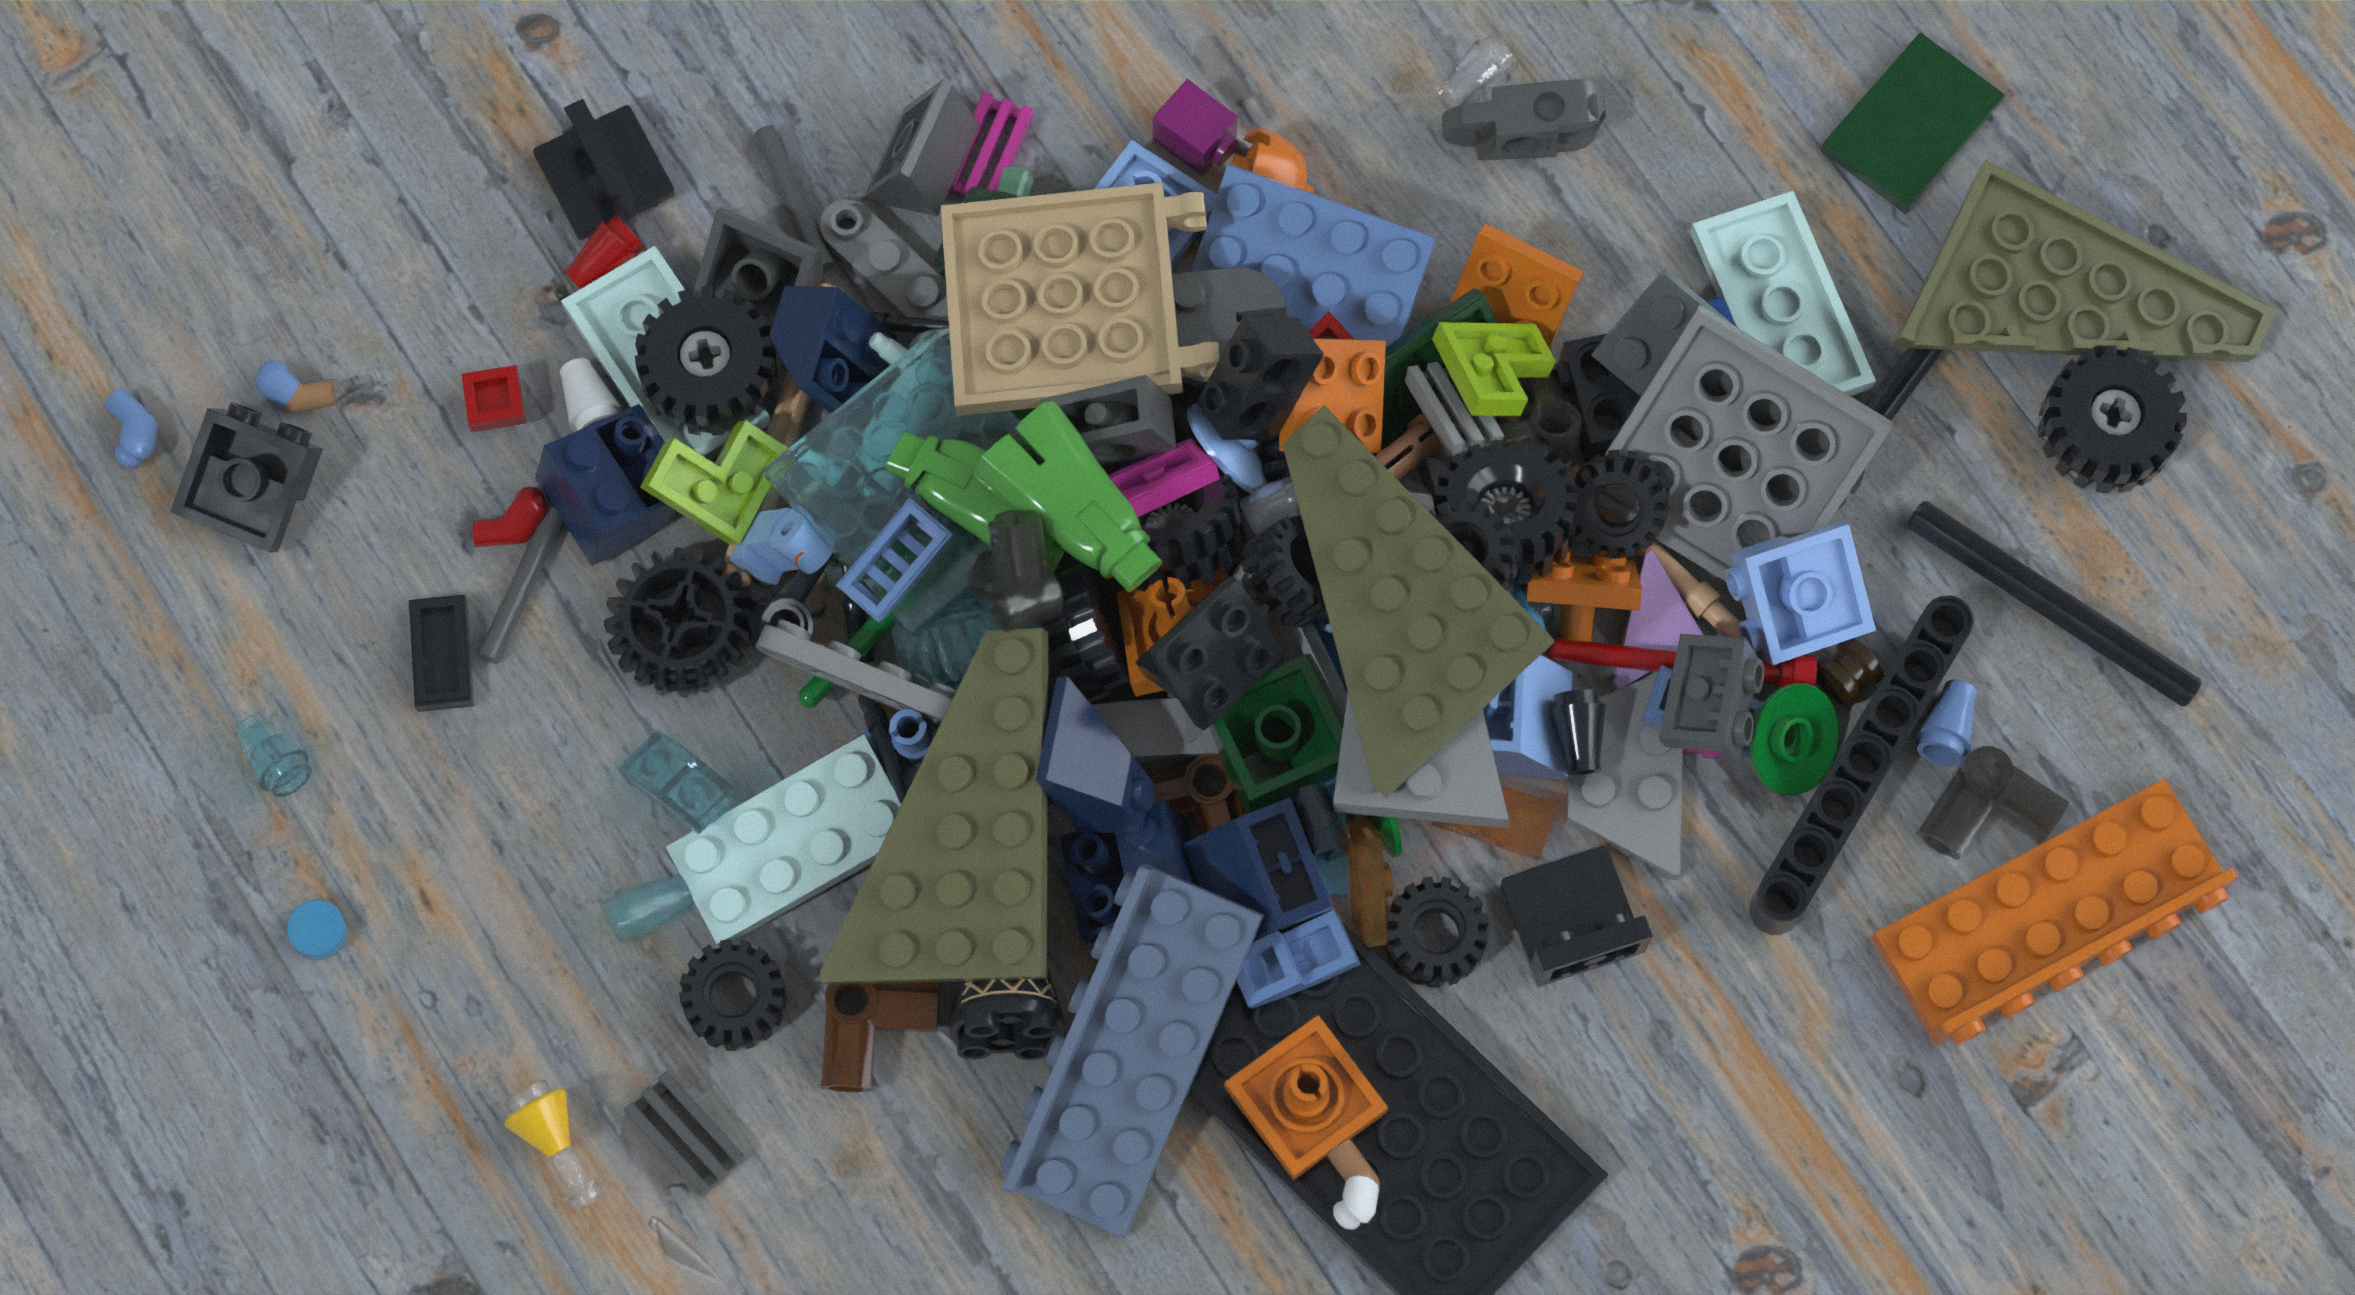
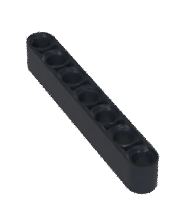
(1876, 742)

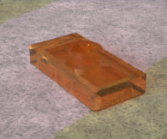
(1528, 825)
(1369, 882)

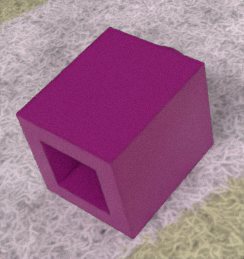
(1196, 128)

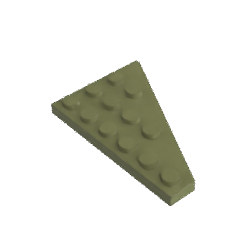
(2057, 280)
(1409, 608)
(967, 853)

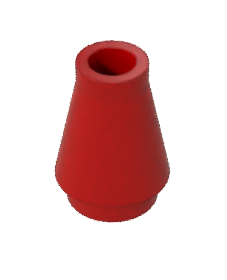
(604, 251)

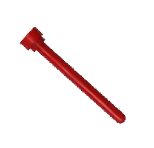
(1796, 670)

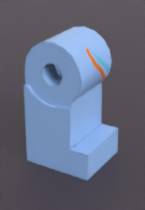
(779, 543)

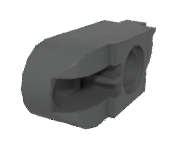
(1529, 120)

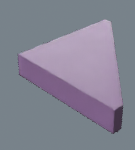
(1660, 617)

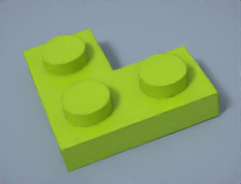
(1488, 361)
(721, 494)

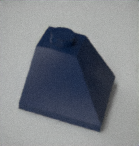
(1090, 769)

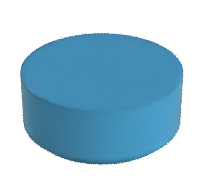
(317, 929)

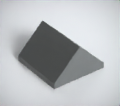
(924, 152)
(755, 263)

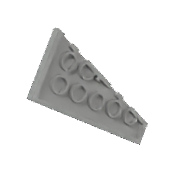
(1450, 787)

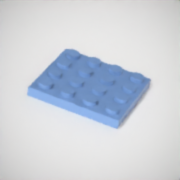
(1317, 254)

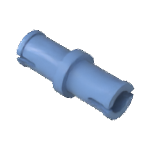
(911, 734)

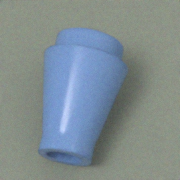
(1948, 726)

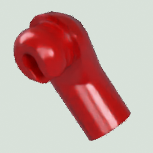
(517, 522)

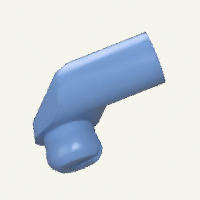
(137, 431)

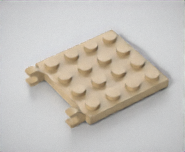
(1066, 295)

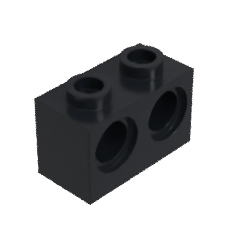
(1259, 377)
(1593, 396)

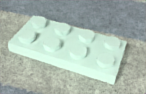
(1782, 290)
(612, 315)
(788, 841)

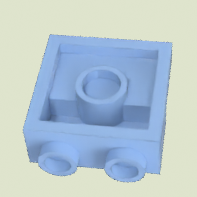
(1800, 593)

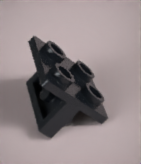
(602, 168)
(1213, 654)

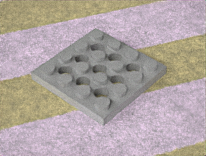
(1756, 374)

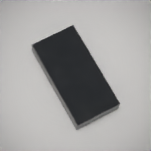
(441, 653)

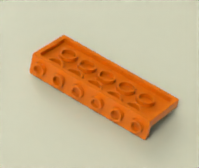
(2052, 914)

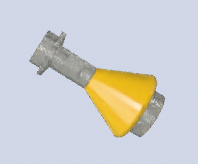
(543, 1121)

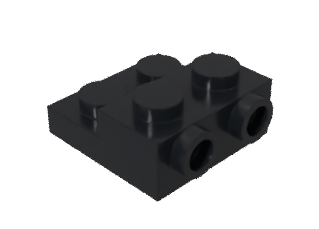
(246, 476)

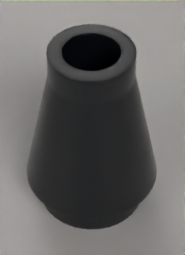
(1580, 728)

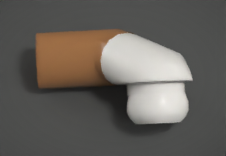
(1360, 1189)

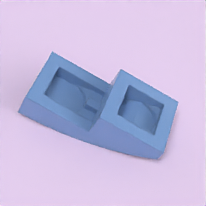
(1296, 959)

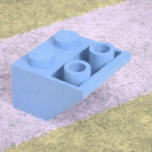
(1522, 725)

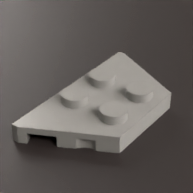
(1639, 787)

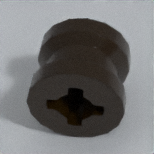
(1848, 672)

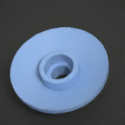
(1232, 456)

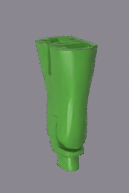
(945, 482)
(1071, 492)

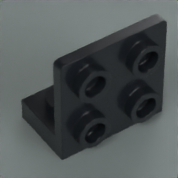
(1573, 916)

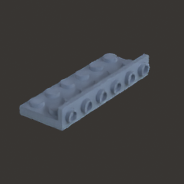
(1130, 1049)

